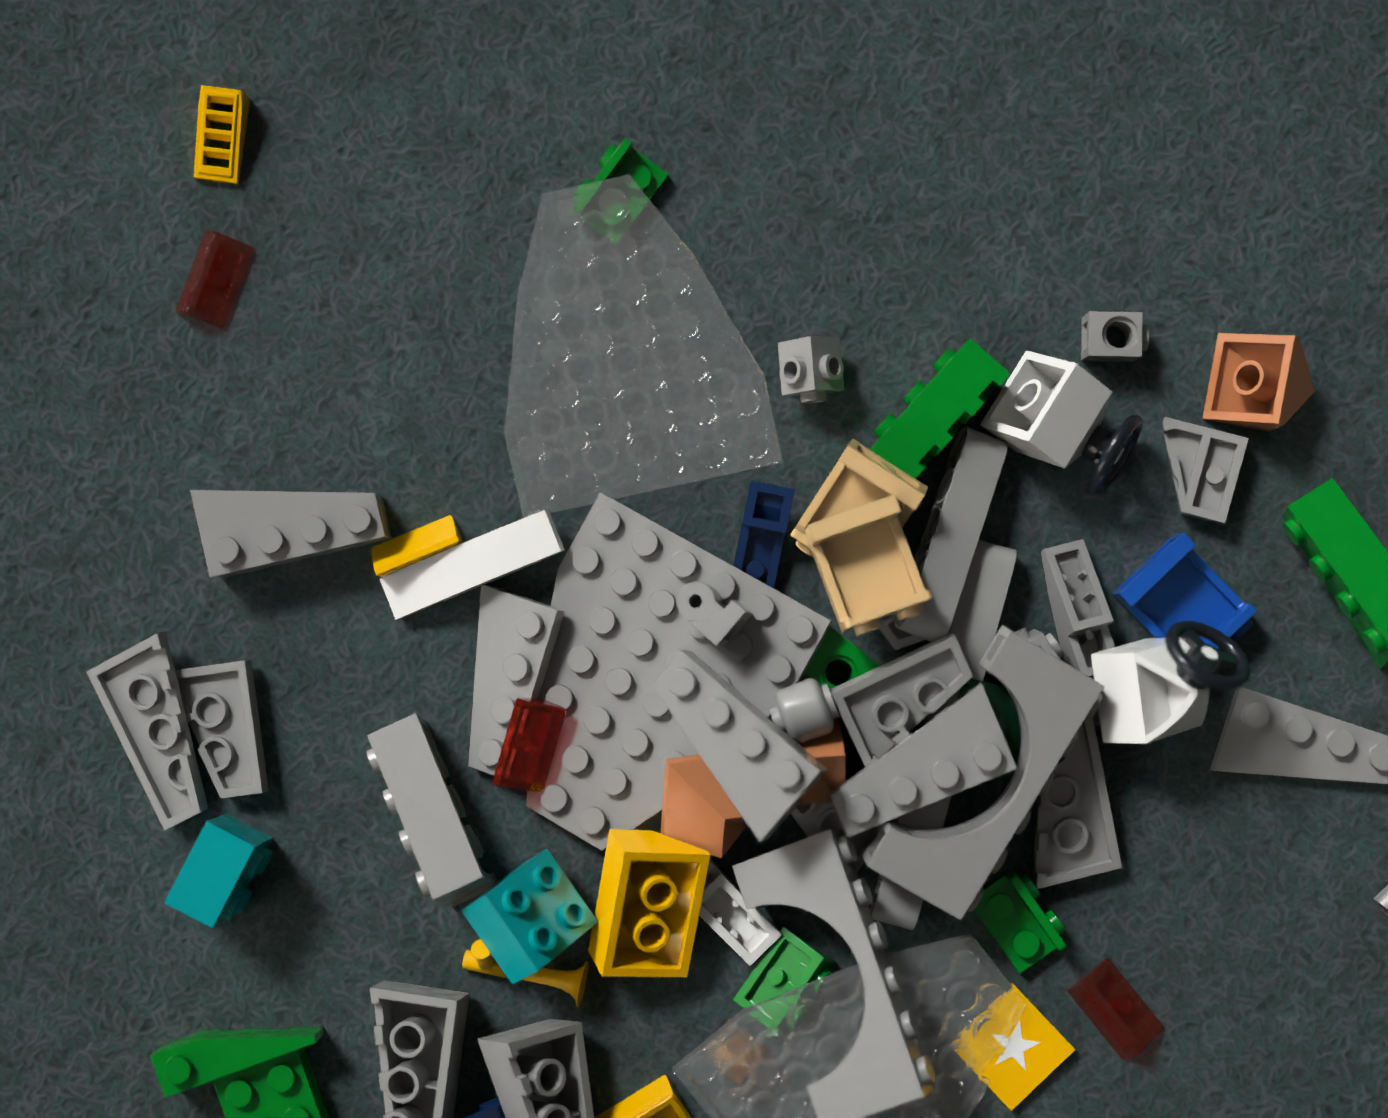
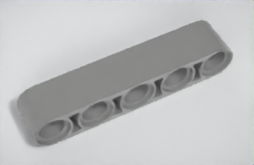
(955, 528)

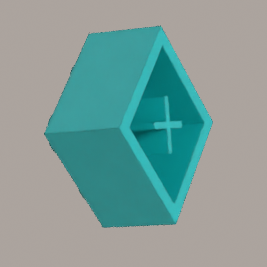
(219, 870)
(529, 916)

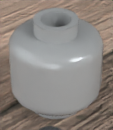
(805, 710)

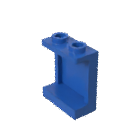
(1182, 587)

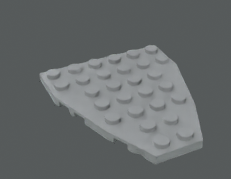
(617, 640)

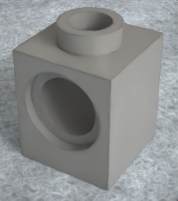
(1094, 342)

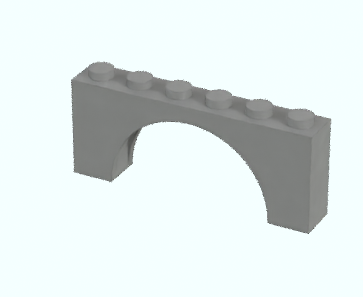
(954, 861)
(885, 1059)

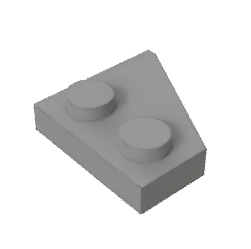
(1203, 468)

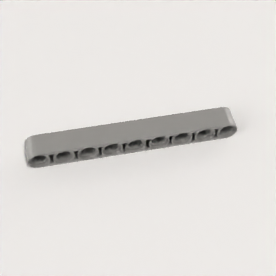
(974, 628)

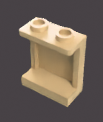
(856, 481)
(867, 566)

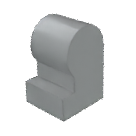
(704, 610)

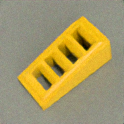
(238, 118)

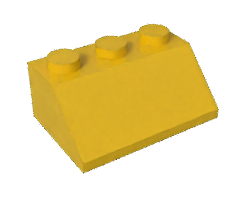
(647, 905)

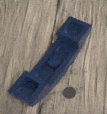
(763, 530)

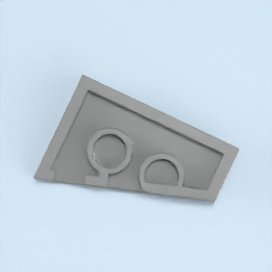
(896, 696)
(226, 723)

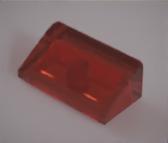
(214, 279)
(529, 744)
(1116, 1009)

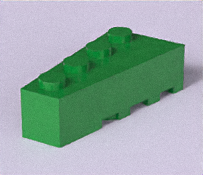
(938, 408)
(1346, 559)

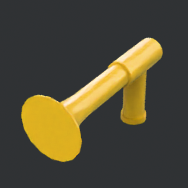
(570, 981)

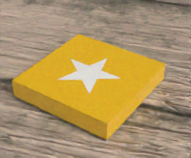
(1029, 1058)

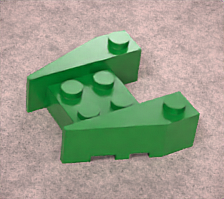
(251, 1069)

